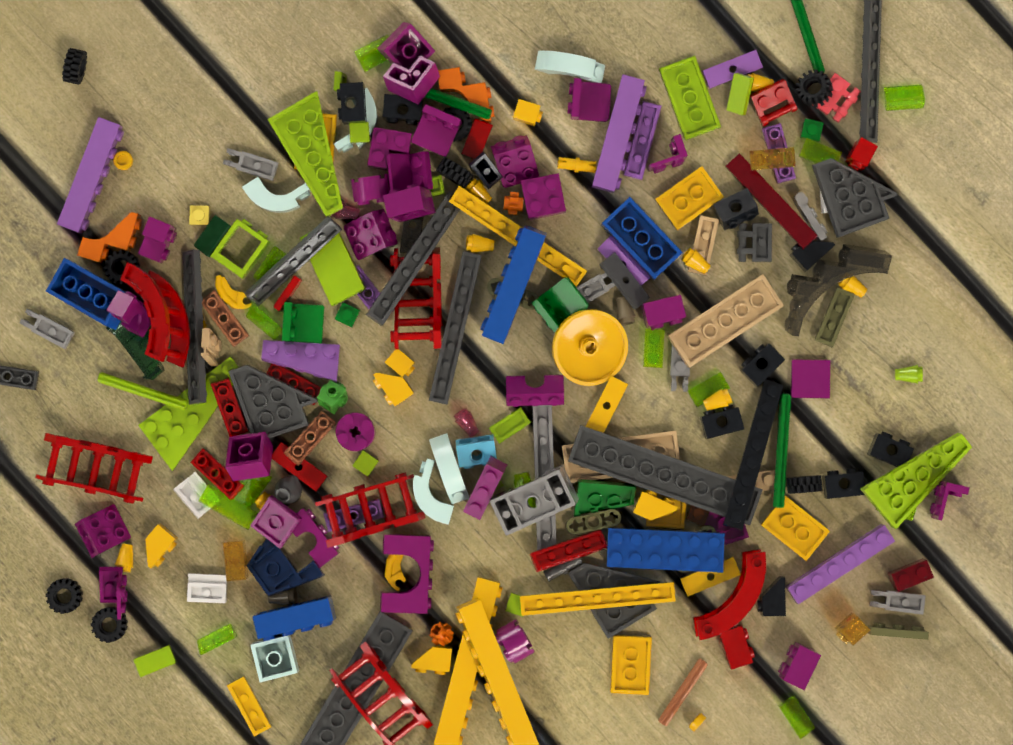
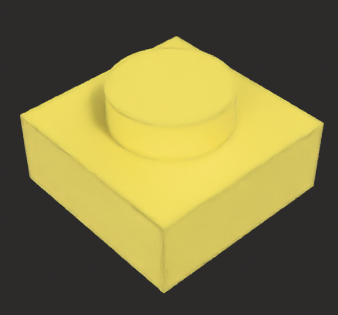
(199, 215)

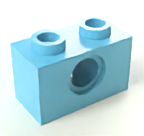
(468, 445)

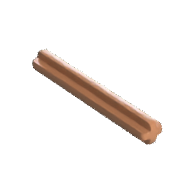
(683, 692)

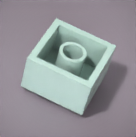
(274, 658)

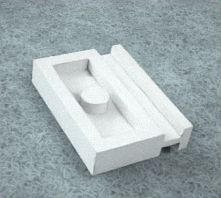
(190, 492)
(207, 588)

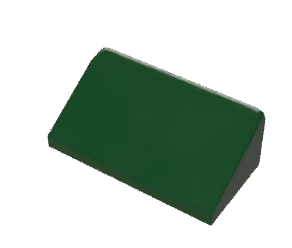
(212, 236)

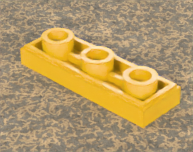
(612, 394)
(698, 580)

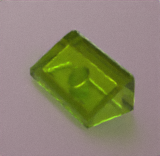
(369, 55)
(904, 97)
(272, 258)
(264, 322)
(252, 490)
(216, 639)
(796, 717)

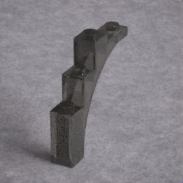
(806, 290)

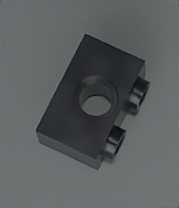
(352, 91)
(391, 106)
(741, 200)
(772, 359)
(733, 424)
(879, 446)
(832, 487)

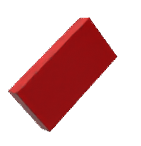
(477, 139)
(287, 293)

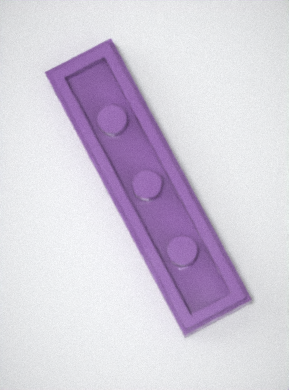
(642, 140)

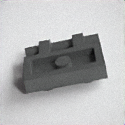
(761, 242)

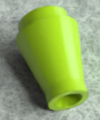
(910, 374)

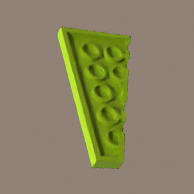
(306, 142)
(176, 429)
(906, 486)

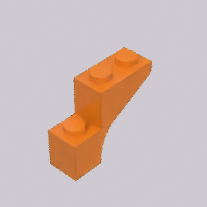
(452, 80)
(120, 237)

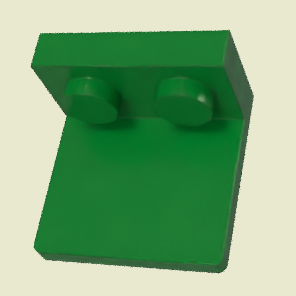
(303, 323)

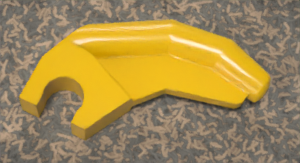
(228, 295)
(393, 570)

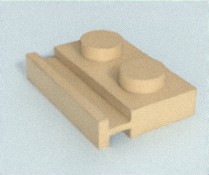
(211, 346)

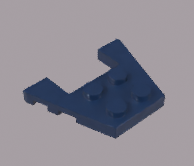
(276, 572)

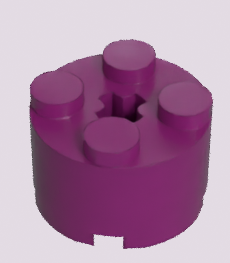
(370, 188)
(345, 436)
(514, 641)

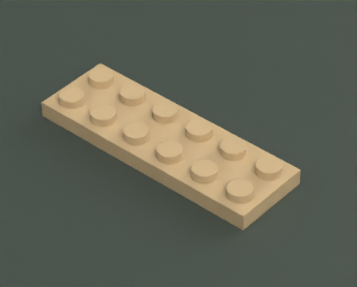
(725, 321)
(662, 442)

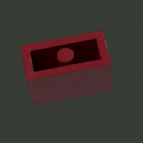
(910, 575)

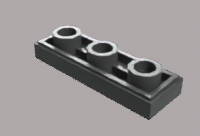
(630, 287)
(19, 378)

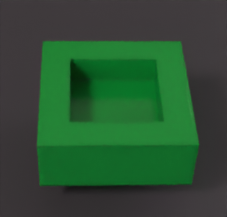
(811, 130)
(347, 315)

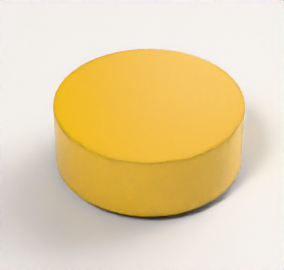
(123, 160)
(697, 722)

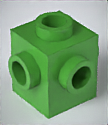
(332, 396)

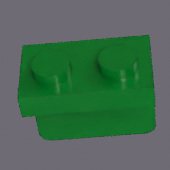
(559, 303)

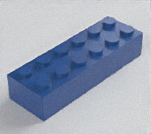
(514, 283)
(666, 549)

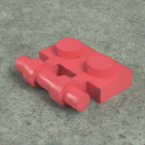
(839, 89)

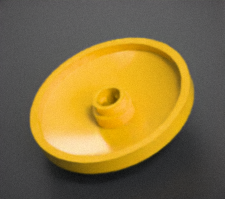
(590, 347)

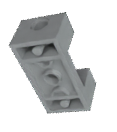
(551, 490)

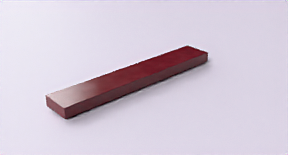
(771, 201)

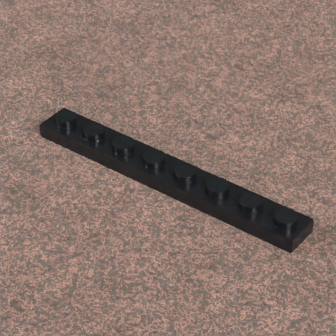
(753, 455)

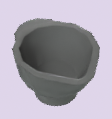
(288, 490)

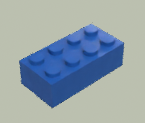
(641, 238)
(84, 292)
(294, 617)

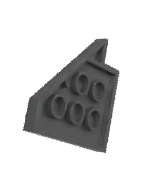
(851, 197)
(269, 402)
(611, 619)

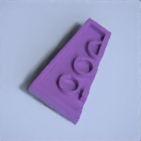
(312, 358)

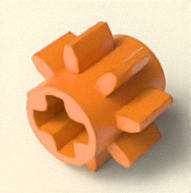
(513, 203)
(441, 634)

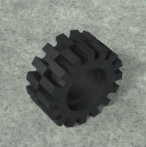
(74, 66)
(807, 81)
(466, 122)
(454, 172)
(113, 260)
(804, 484)
(53, 601)
(101, 633)

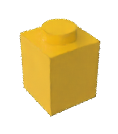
(527, 112)
(400, 363)

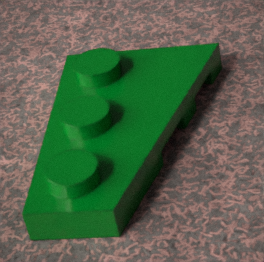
(601, 495)

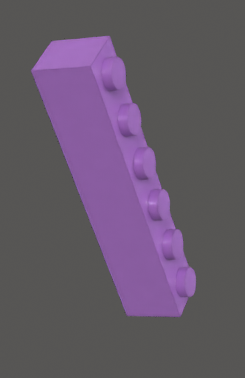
(618, 134)
(90, 175)
(840, 563)

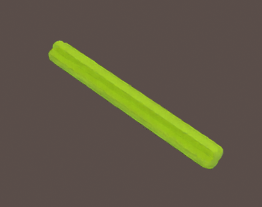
(142, 391)

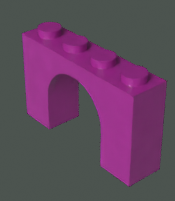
(415, 599)

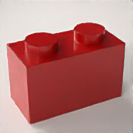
(860, 154)
(736, 647)

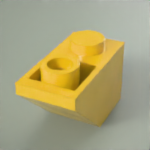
(395, 387)
(652, 507)
(158, 543)
(436, 659)

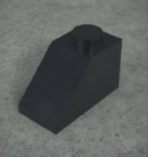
(485, 170)
(808, 257)
(773, 599)

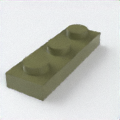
(834, 317)
(916, 632)

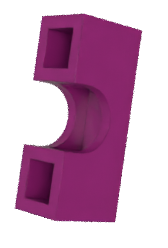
(130, 312)
(521, 394)
(485, 488)
(320, 553)

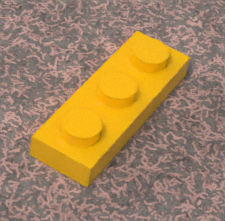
(249, 706)

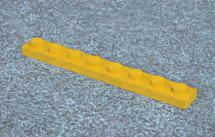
(508, 230)
(597, 598)

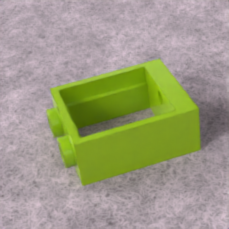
(242, 273)

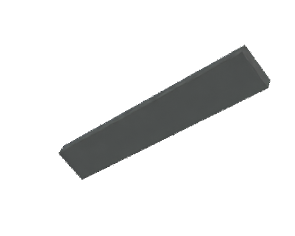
(293, 261)

